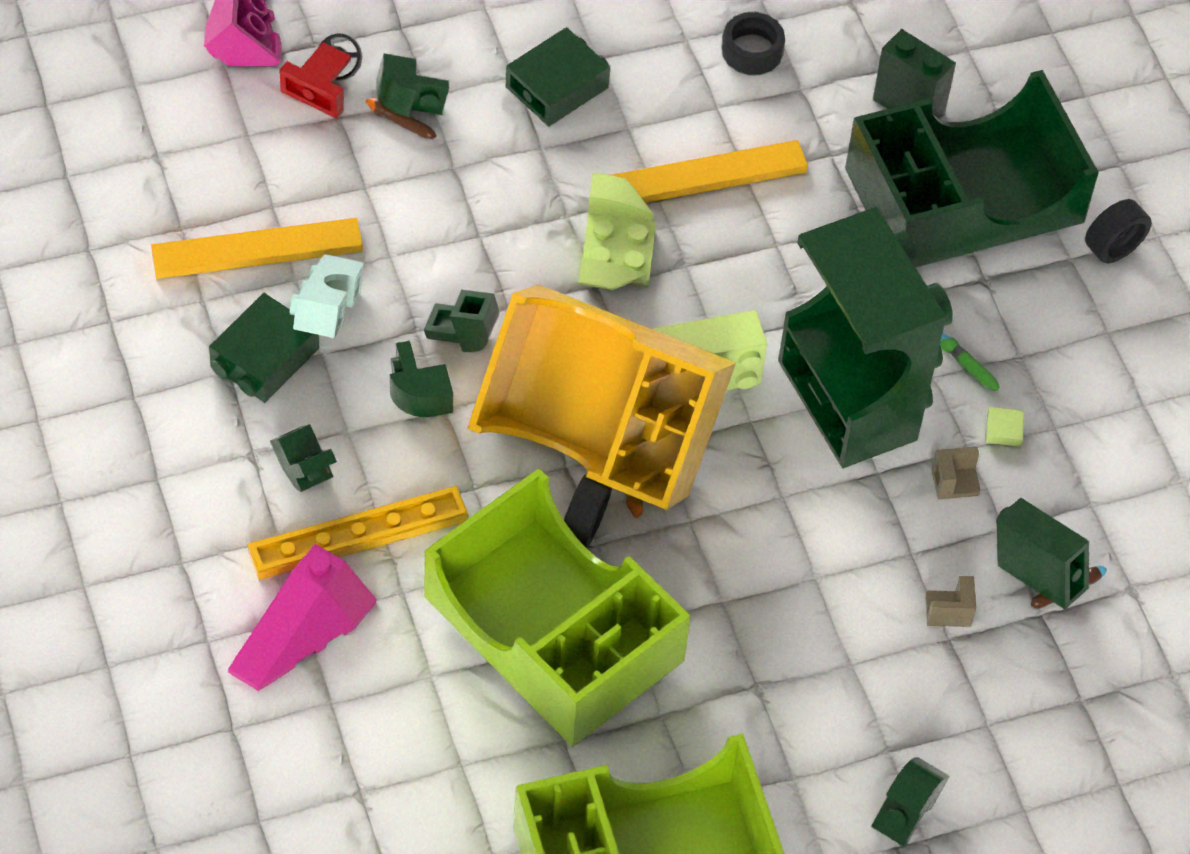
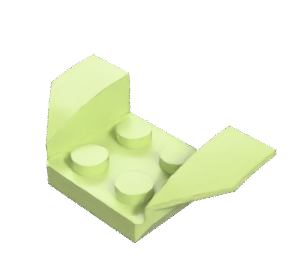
(617, 236)

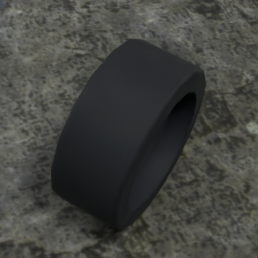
(753, 24)
(1118, 231)
(587, 509)

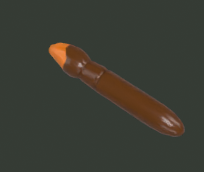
(406, 122)

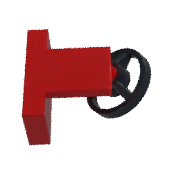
(314, 80)

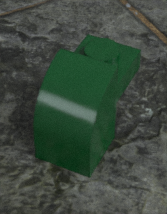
(405, 91)
(465, 323)
(422, 390)
(303, 458)
(908, 799)

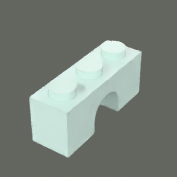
(326, 293)

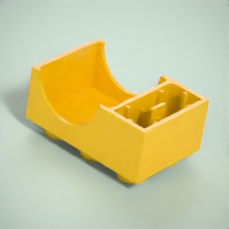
(603, 394)

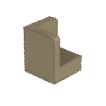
(956, 473)
(952, 607)

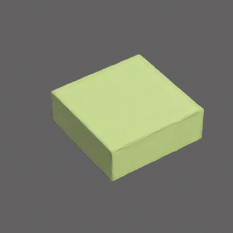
(1004, 426)

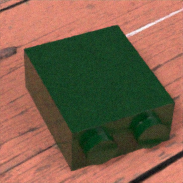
(913, 73)
(557, 76)
(262, 349)
(1042, 553)

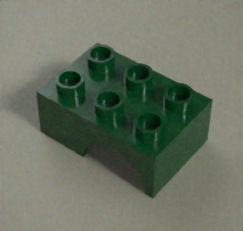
(973, 179)
(867, 340)

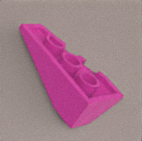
(242, 33)
(308, 612)

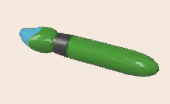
(952, 347)

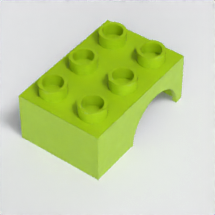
(552, 614)
(699, 812)

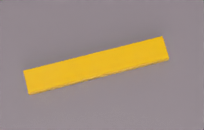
(717, 171)
(256, 248)
(360, 531)

